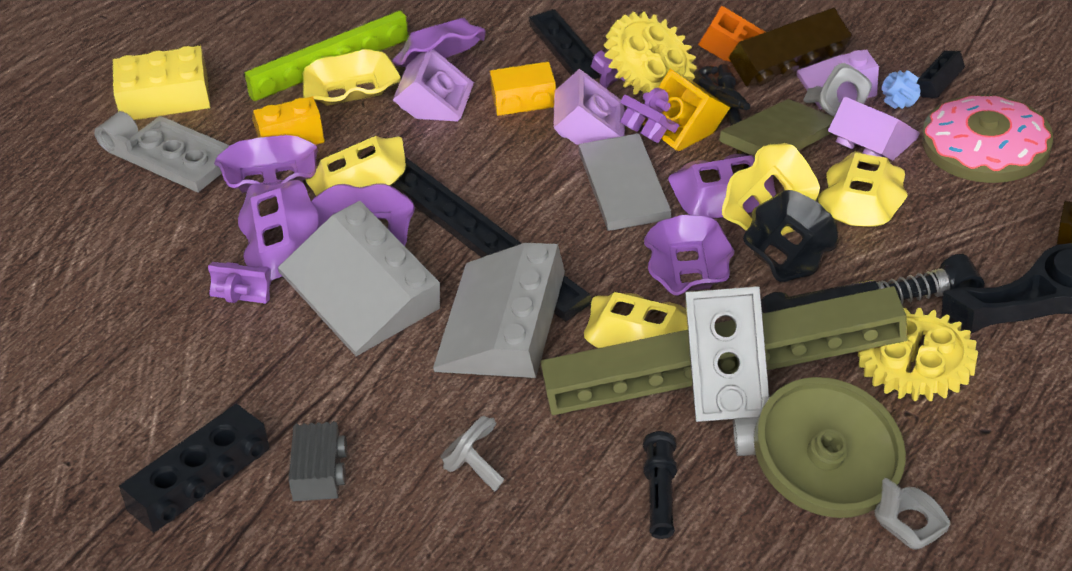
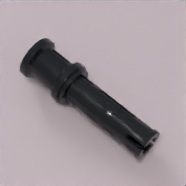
(660, 471)

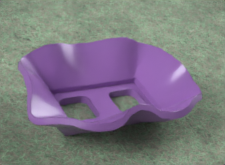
(444, 38)
(267, 157)
(379, 198)
(708, 198)
(294, 214)
(688, 234)

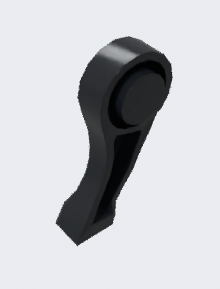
(1038, 293)

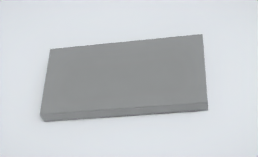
(624, 182)

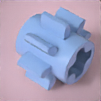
(901, 89)

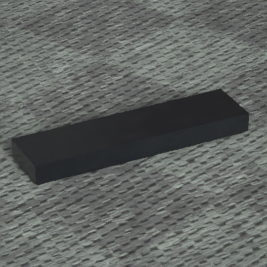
(563, 42)

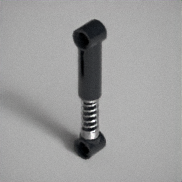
(953, 273)

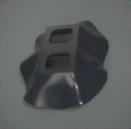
(803, 216)

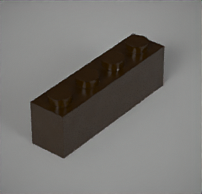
(790, 47)

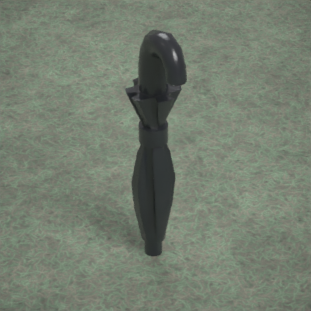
(726, 95)

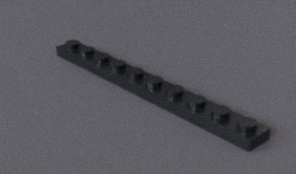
(474, 228)

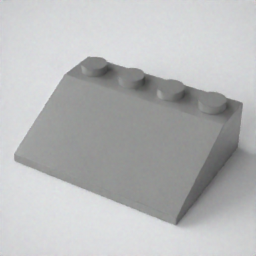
(361, 279)
(503, 313)

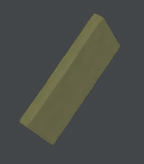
(779, 124)

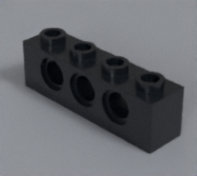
(194, 467)

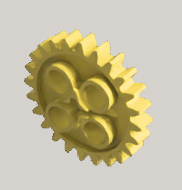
(646, 51)
(941, 363)

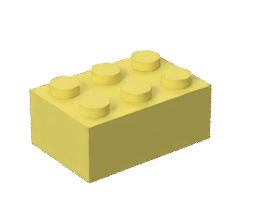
(161, 83)

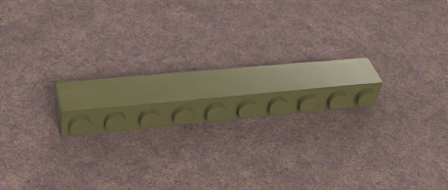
(664, 360)

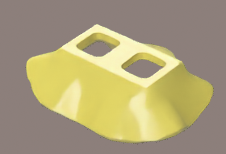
(348, 72)
(773, 159)
(381, 167)
(863, 207)
(612, 329)

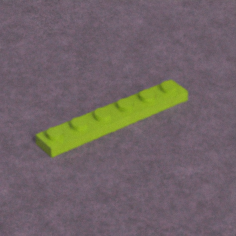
(289, 69)

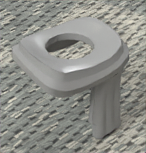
(828, 93)
(462, 451)
(896, 501)

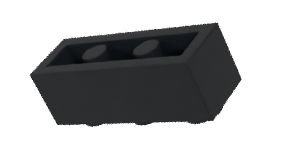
(940, 74)

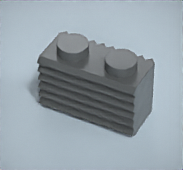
(316, 461)

